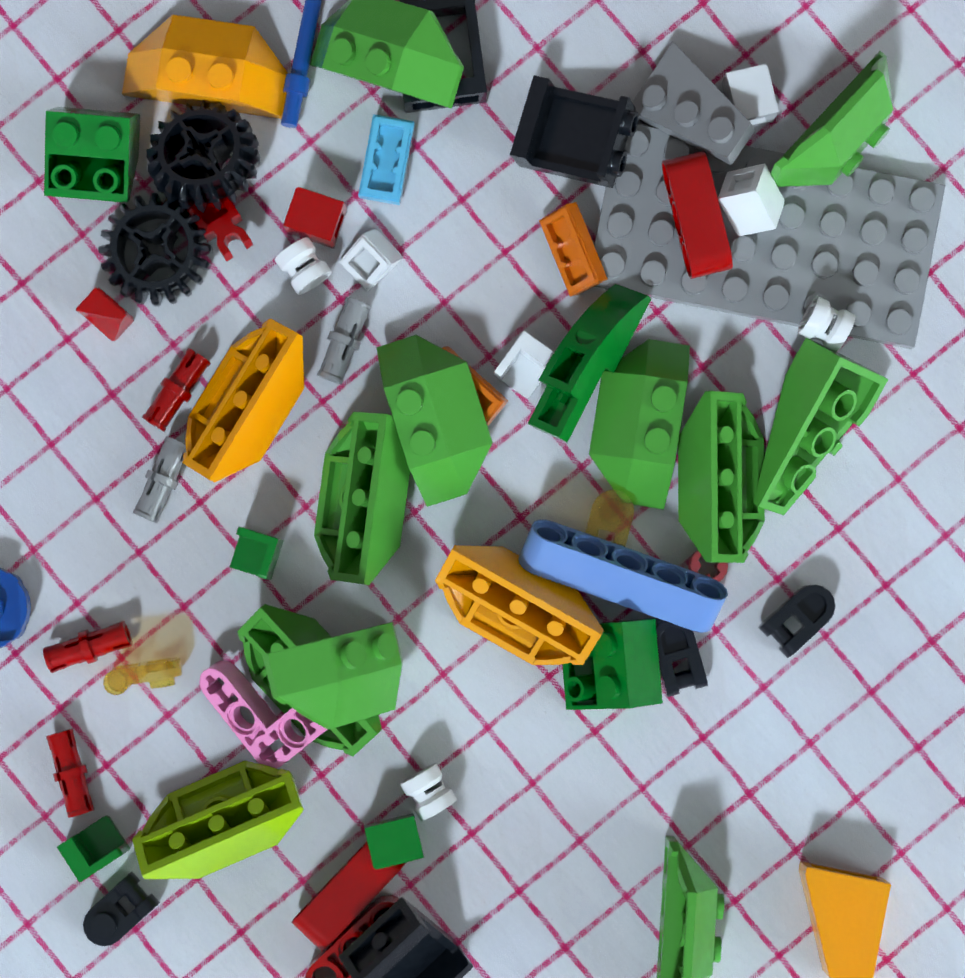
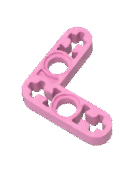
(266, 726)

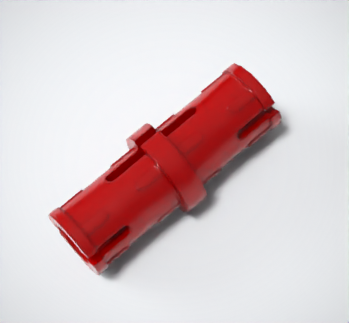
(176, 389)
(87, 646)
(70, 773)

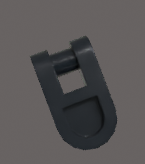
(811, 607)
(676, 644)
(108, 919)

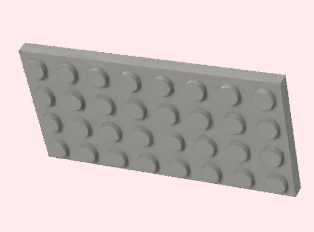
(850, 242)

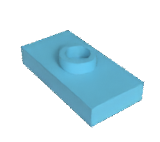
(386, 159)

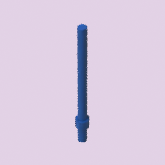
(297, 82)

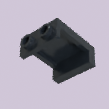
(574, 133)
(405, 946)

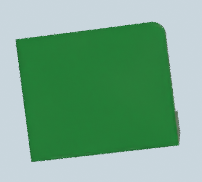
(256, 553)
(393, 841)
(93, 848)

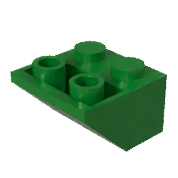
(90, 153)
(618, 671)

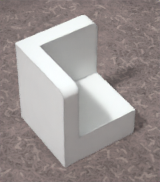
(752, 93)
(751, 200)
(524, 365)

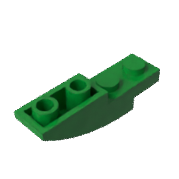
(579, 361)

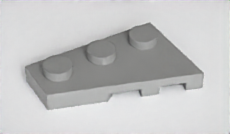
(691, 108)

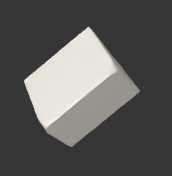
(370, 259)

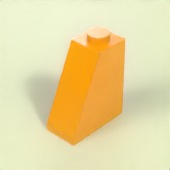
(845, 917)

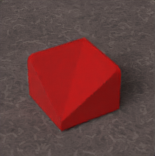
(105, 314)

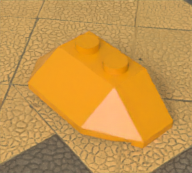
(208, 62)
(245, 402)
(516, 608)

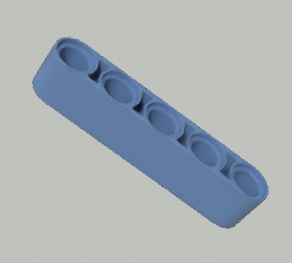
(622, 575)

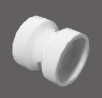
(303, 265)
(826, 323)
(432, 801)

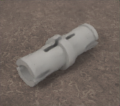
(344, 340)
(161, 480)

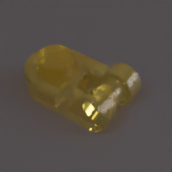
(611, 513)
(157, 672)

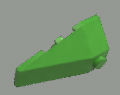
(815, 409)

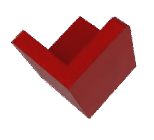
(315, 217)

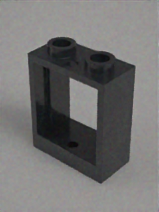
(471, 89)

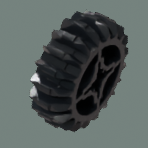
(190, 176)
(166, 233)

